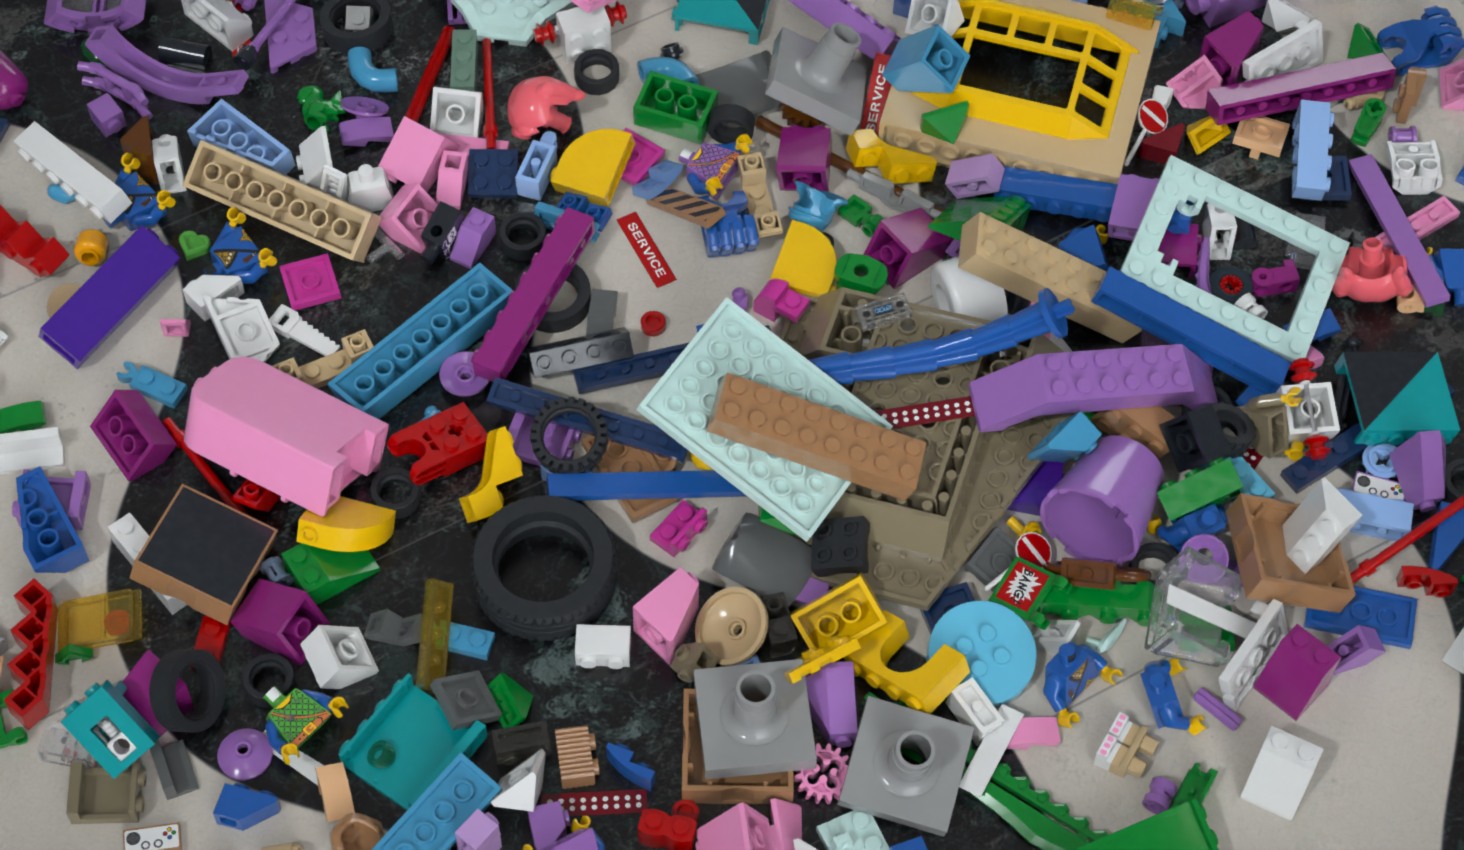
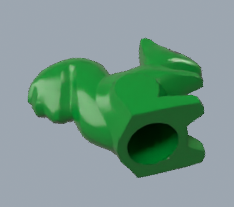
(317, 109)

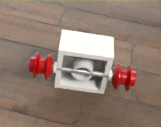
(581, 30)
(1315, 417)

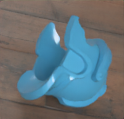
(815, 206)

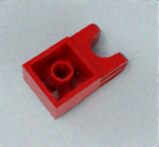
(442, 442)

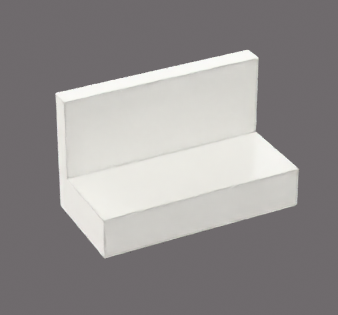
(974, 709)

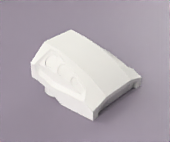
(1414, 167)

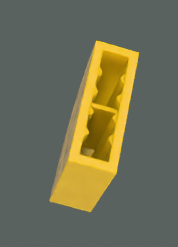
(594, 165)
(806, 261)
(347, 526)

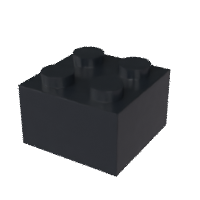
(1195, 438)

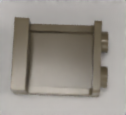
(101, 799)

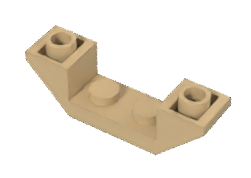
(753, 182)
(327, 368)

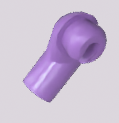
(740, 298)

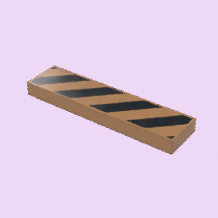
(687, 207)

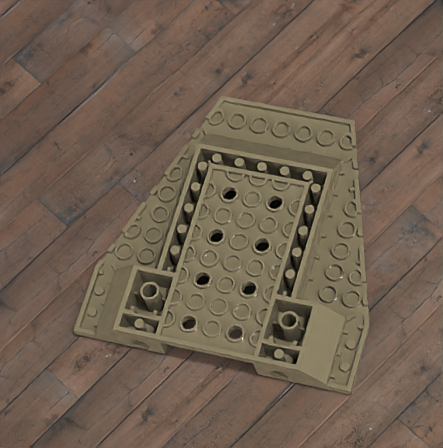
(964, 473)

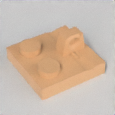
(1261, 135)

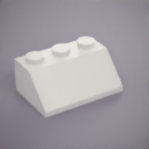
(220, 21)
(1318, 525)

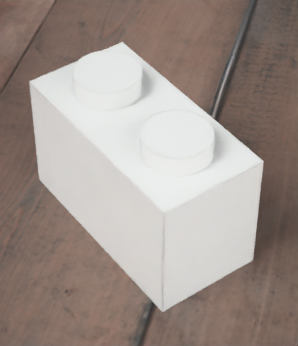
(603, 646)

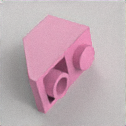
(452, 178)

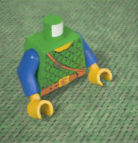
(297, 718)

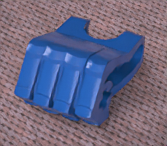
(1424, 42)
(734, 231)

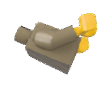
(1271, 424)

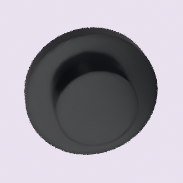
(672, 50)

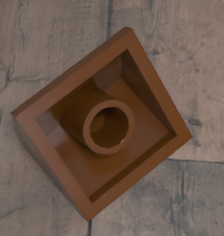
(139, 144)

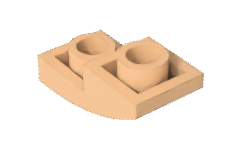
(335, 791)

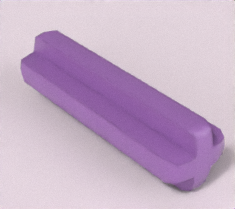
(1217, 709)

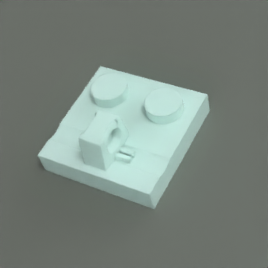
(852, 832)

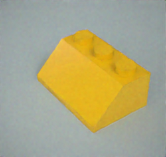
(842, 611)

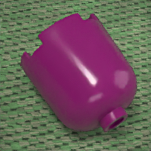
(12, 83)

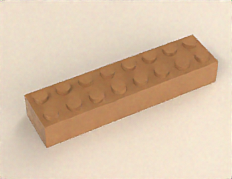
(816, 436)

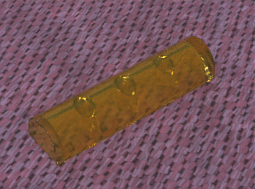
(434, 632)

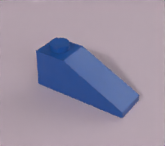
(1446, 538)

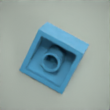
(1067, 440)

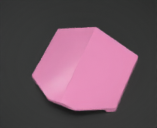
(1193, 83)

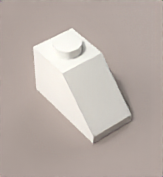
(215, 285)

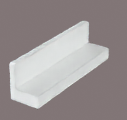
(31, 450)

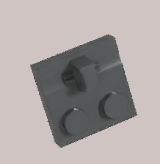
(992, 557)
(465, 699)

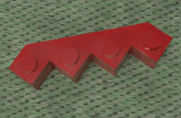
(28, 248)
(35, 663)

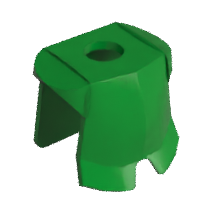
(875, 273)

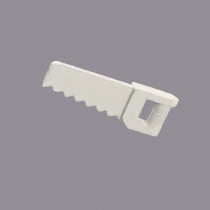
(301, 331)

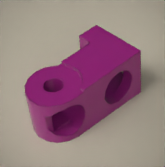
(1275, 280)

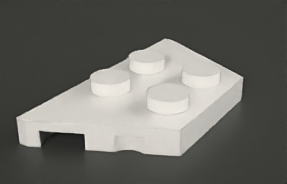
(242, 327)

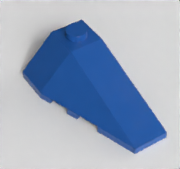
(46, 529)

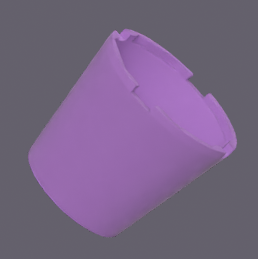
(1105, 501)

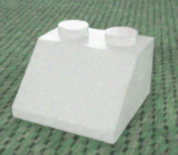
(313, 156)
(338, 656)

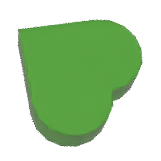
(194, 245)

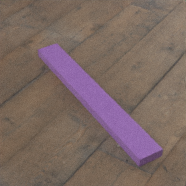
(1399, 230)

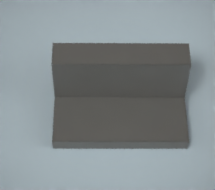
(174, 769)

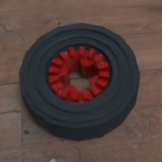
(1230, 276)

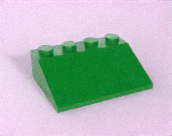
(1006, 209)

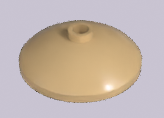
(724, 617)

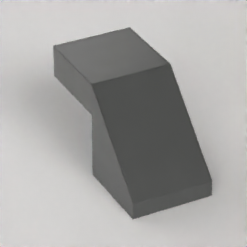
(601, 311)
(392, 629)

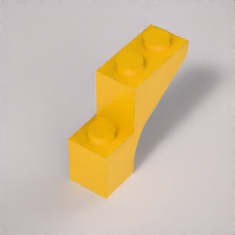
(893, 162)
(499, 466)

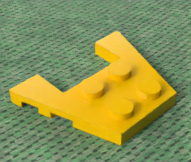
(817, 657)

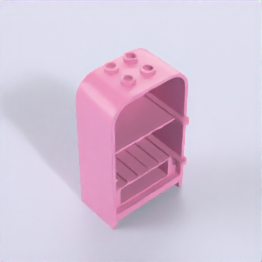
(282, 433)

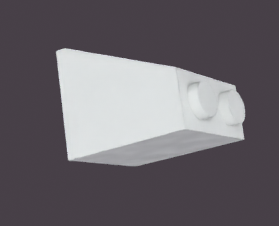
(1281, 773)

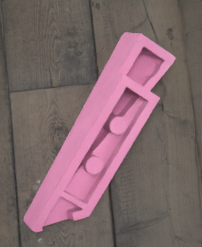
(786, 824)

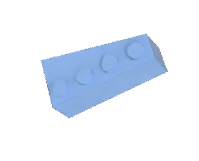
(238, 134)
(1311, 150)

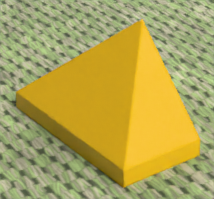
(1206, 133)

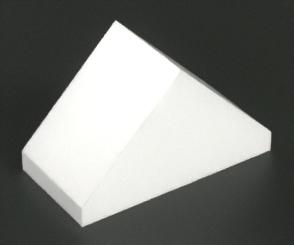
(1056, 634)

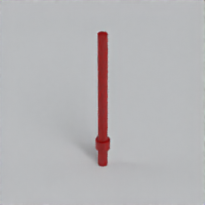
(490, 129)
(200, 463)
(1369, 567)

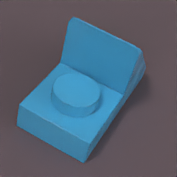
(1171, 22)

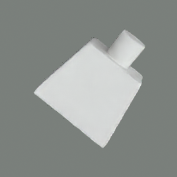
(165, 154)
(369, 188)
(1224, 223)

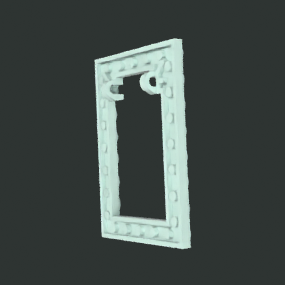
(1186, 182)

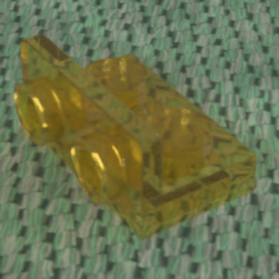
(1134, 12)

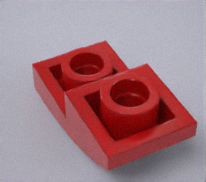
(1435, 582)

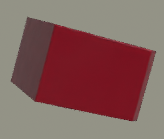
(1162, 144)

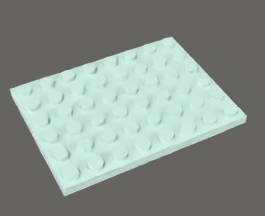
(744, 347)

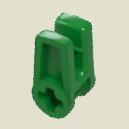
(1368, 121)

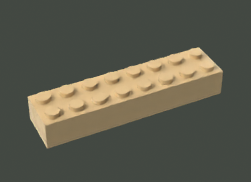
(282, 201)
(1029, 265)

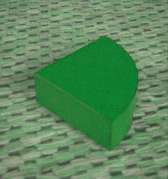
(73, 652)

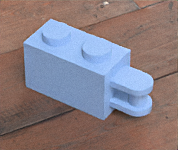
(537, 166)

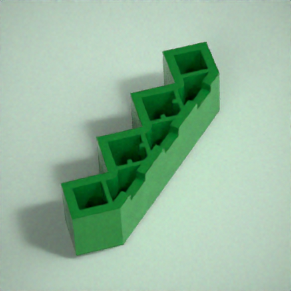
(1102, 604)

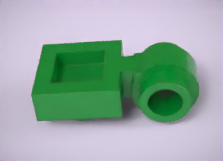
(860, 212)

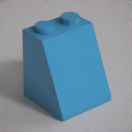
(926, 62)

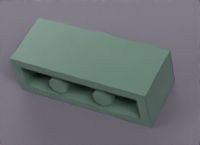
(464, 60)

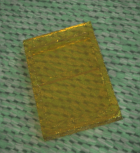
(101, 619)

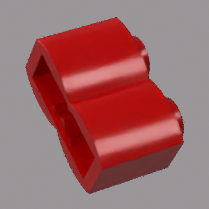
(660, 830)

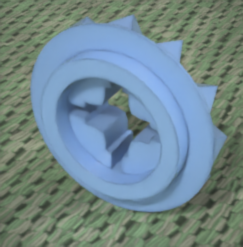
(1370, 459)

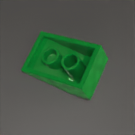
(325, 571)

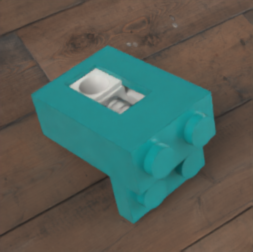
(108, 702)

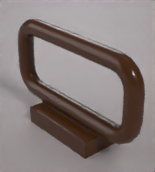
(1096, 573)

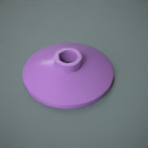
(364, 106)
(455, 369)
(246, 765)

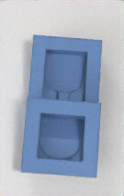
(661, 177)

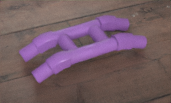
(130, 92)

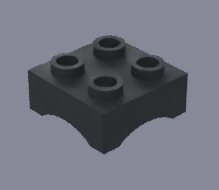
(840, 546)

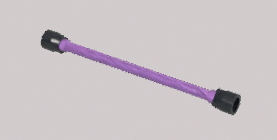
(248, 53)

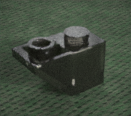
(781, 634)

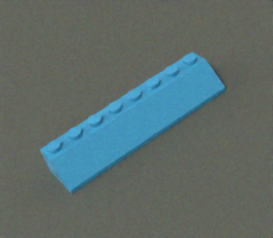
(423, 343)

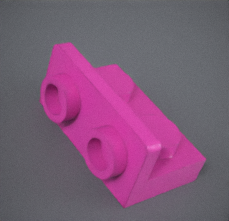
(679, 528)

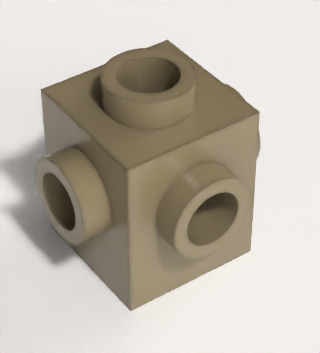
(692, 657)

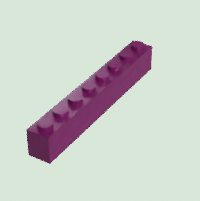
(1286, 90)
(533, 295)

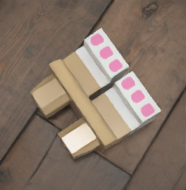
(1122, 744)

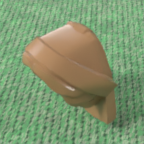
(356, 833)

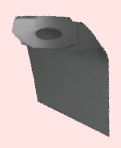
(742, 83)
(765, 559)

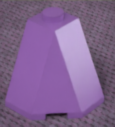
(1421, 469)
(833, 702)

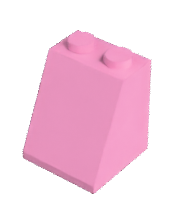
(415, 154)
(667, 613)
(736, 830)

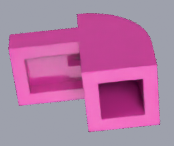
(779, 299)

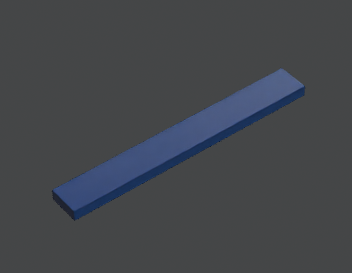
(640, 485)

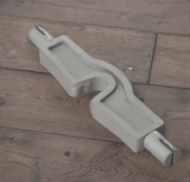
(884, 191)

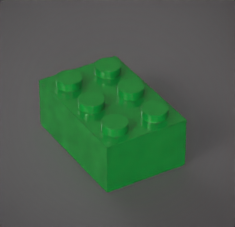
(675, 107)
(1201, 489)

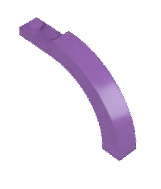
(159, 78)

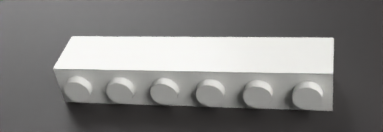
(72, 172)

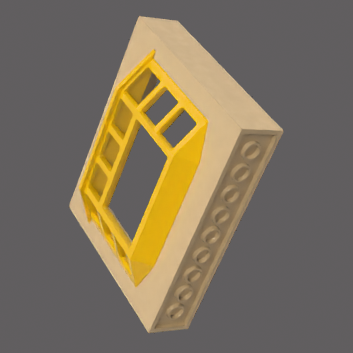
(1031, 132)

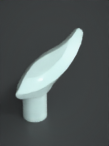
(1108, 640)

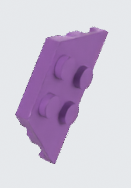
(292, 36)

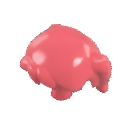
(533, 105)
(1372, 273)

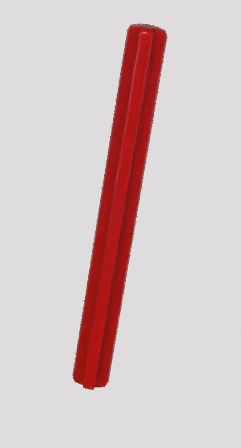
(430, 74)

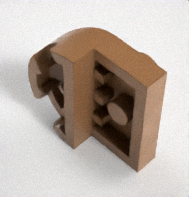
(1409, 93)

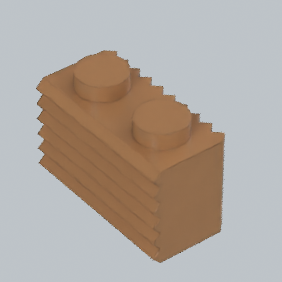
(575, 756)

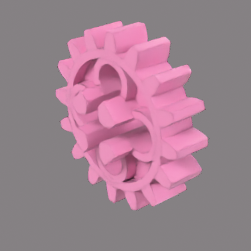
(835, 776)

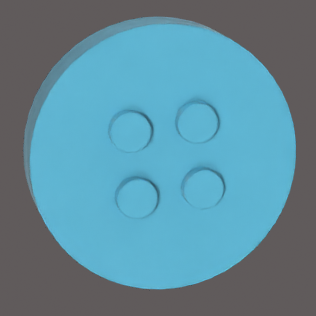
(995, 646)

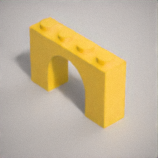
(920, 688)

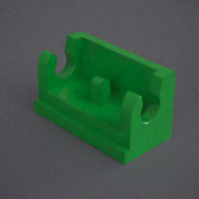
(1195, 785)

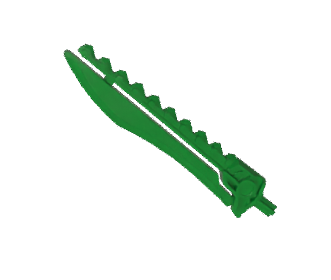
(1024, 819)

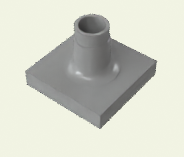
(819, 76)
(753, 720)
(893, 789)

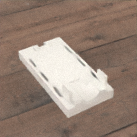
(1292, 53)
(1253, 653)

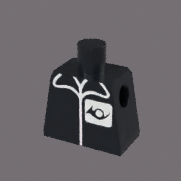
(441, 233)

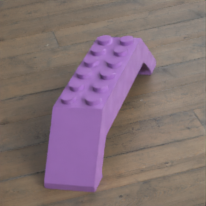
(1091, 383)

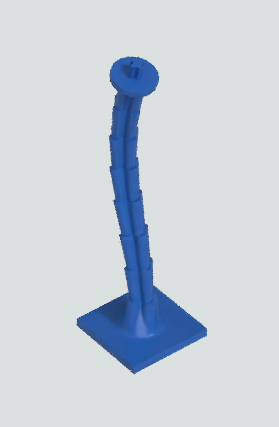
(960, 347)

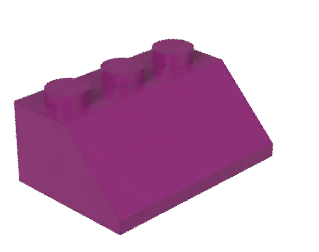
(132, 433)

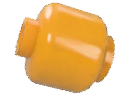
(91, 247)

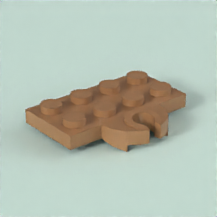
(628, 459)

